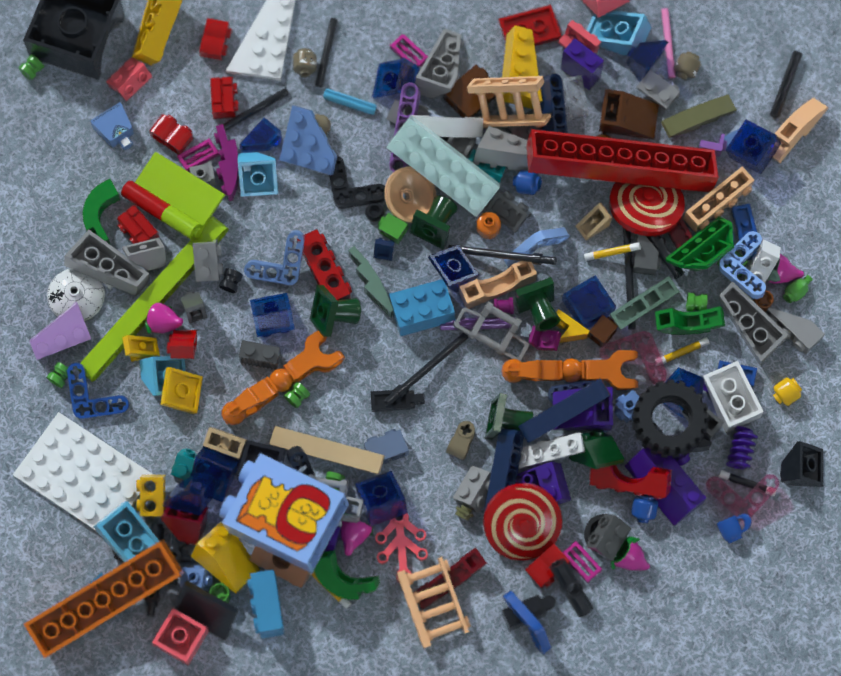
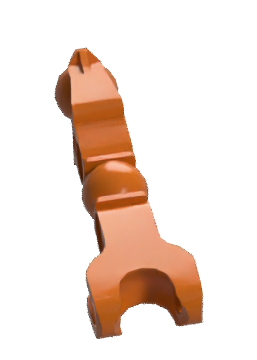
(573, 370)
(281, 380)

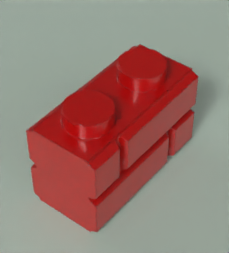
(223, 97)
(136, 226)

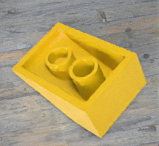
(225, 558)

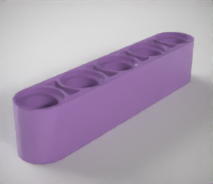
(401, 118)

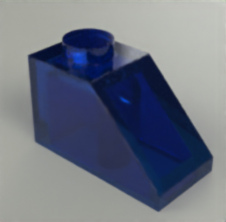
(261, 138)

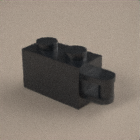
(535, 604)

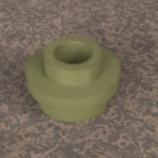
(464, 512)

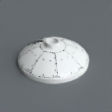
(89, 294)

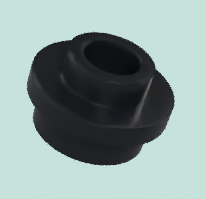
(377, 207)

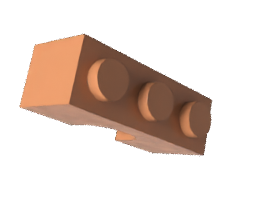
(282, 568)

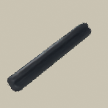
(786, 84)

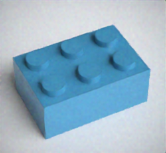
(422, 307)
(266, 604)

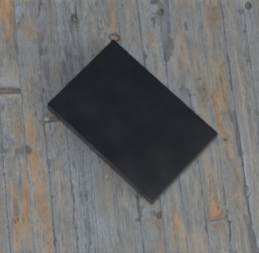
(206, 610)

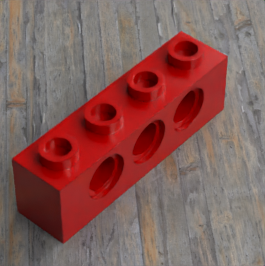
(313, 241)

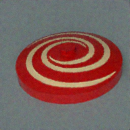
(646, 208)
(522, 521)

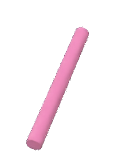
(669, 49)

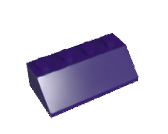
(683, 494)

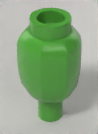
(797, 289)

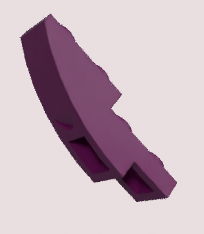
(229, 163)

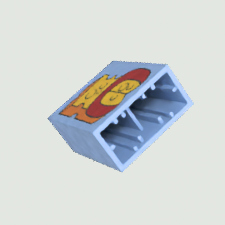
(283, 512)

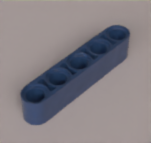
(554, 103)
(564, 410)
(505, 461)

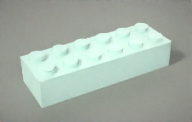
(443, 166)

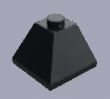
(803, 466)

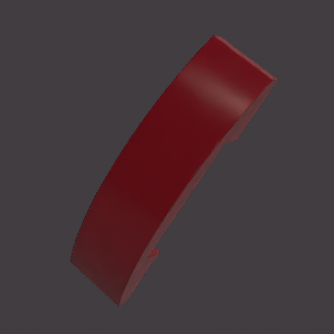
(459, 573)

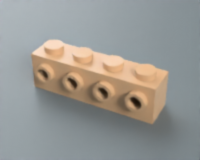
(718, 199)

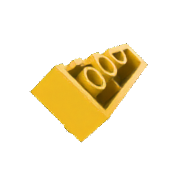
(155, 30)
(520, 61)

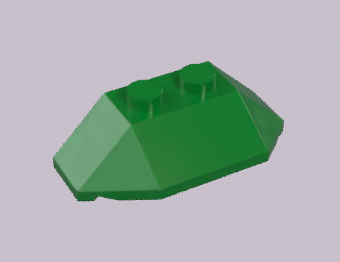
(705, 246)

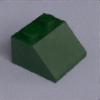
(599, 450)

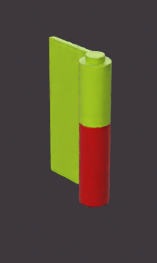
(173, 196)

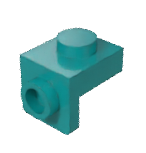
(183, 464)

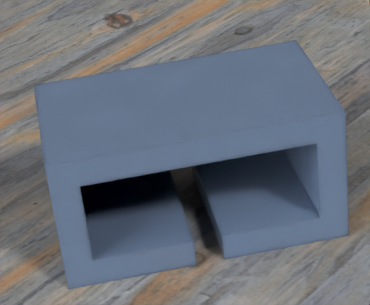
(390, 445)

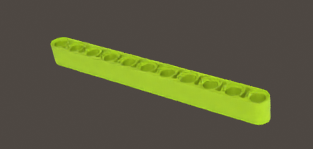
(158, 292)

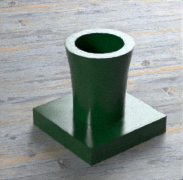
(433, 226)
(537, 299)
(329, 310)
(504, 418)

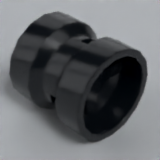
(230, 280)

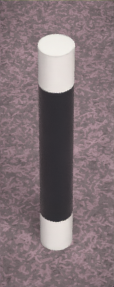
(742, 481)

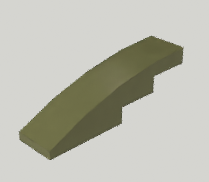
(699, 115)

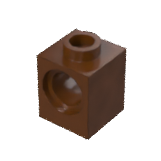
(603, 330)

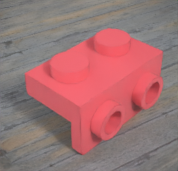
(577, 31)
(129, 78)

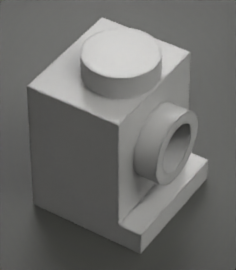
(208, 175)

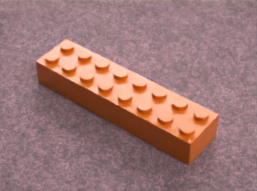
(103, 598)

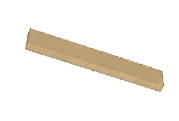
(328, 450)

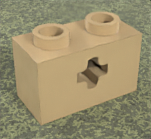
(225, 442)

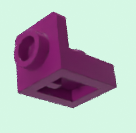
(545, 340)

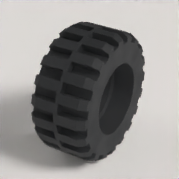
(684, 397)

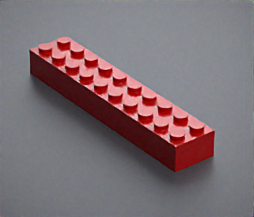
(621, 161)

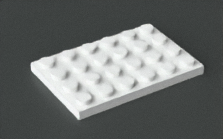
(80, 472)

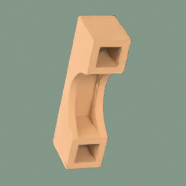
(481, 291)

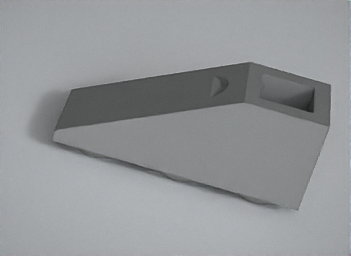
(799, 330)

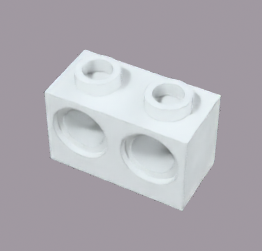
(764, 260)

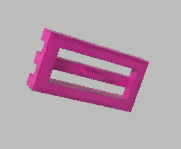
(398, 42)
(215, 153)
(585, 566)

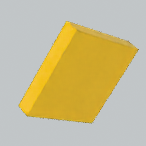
(181, 390)

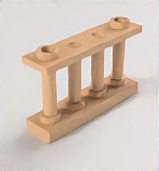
(513, 85)
(414, 598)

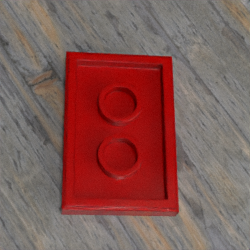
(539, 20)

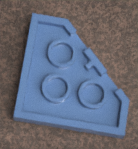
(307, 143)

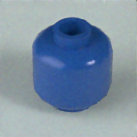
(527, 183)
(644, 508)

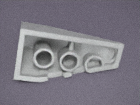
(441, 66)

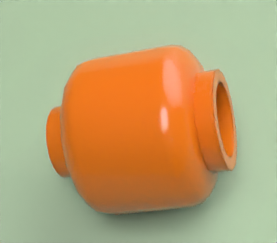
(488, 225)

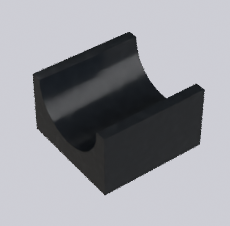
(72, 33)

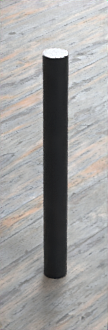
(326, 52)
(256, 108)

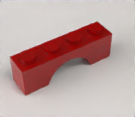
(655, 483)

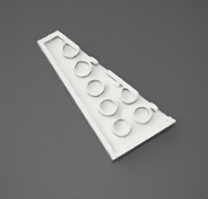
(266, 42)

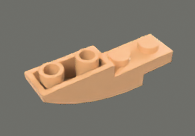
(798, 125)

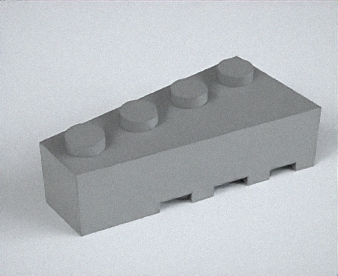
(105, 263)

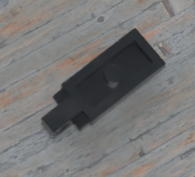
(407, 402)

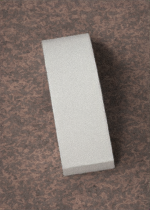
(453, 126)

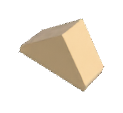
(594, 222)

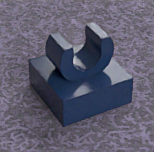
(383, 249)

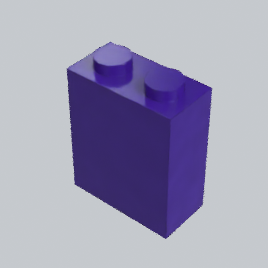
(582, 61)

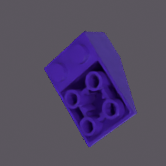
(596, 417)
(550, 477)

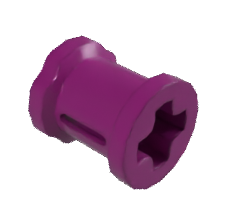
(504, 305)

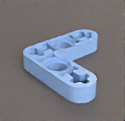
(540, 239)
(737, 263)

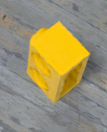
(158, 495)

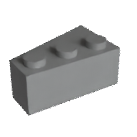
(502, 149)

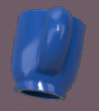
(731, 529)

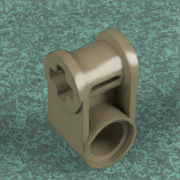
(460, 443)

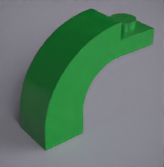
(95, 203)
(687, 323)
(338, 582)

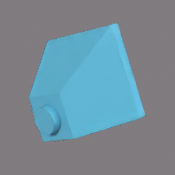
(257, 174)
(154, 370)

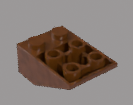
(628, 115)

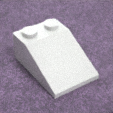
(732, 396)

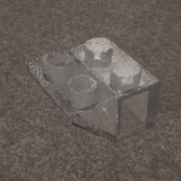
(574, 98)

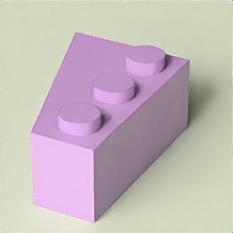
(61, 334)

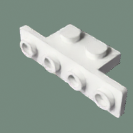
(551, 450)

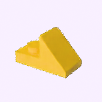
(574, 330)
(140, 347)

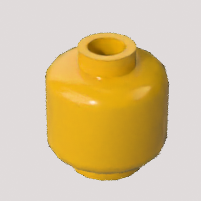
(787, 391)

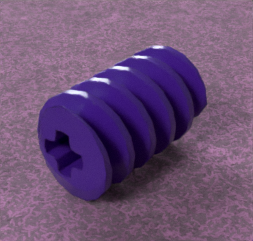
(741, 448)

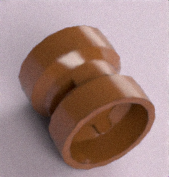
(765, 302)

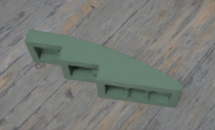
(374, 286)
(644, 303)

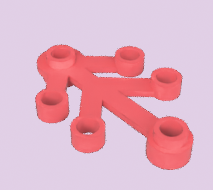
(401, 541)

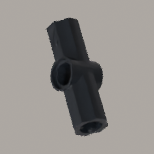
(575, 597)

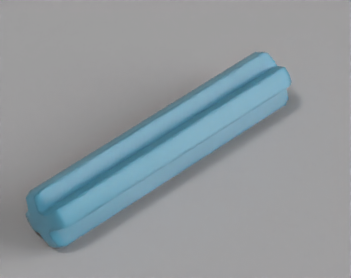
(350, 101)

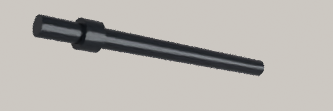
(536, 258)
(628, 272)
(402, 389)

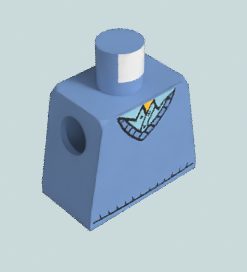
(114, 127)

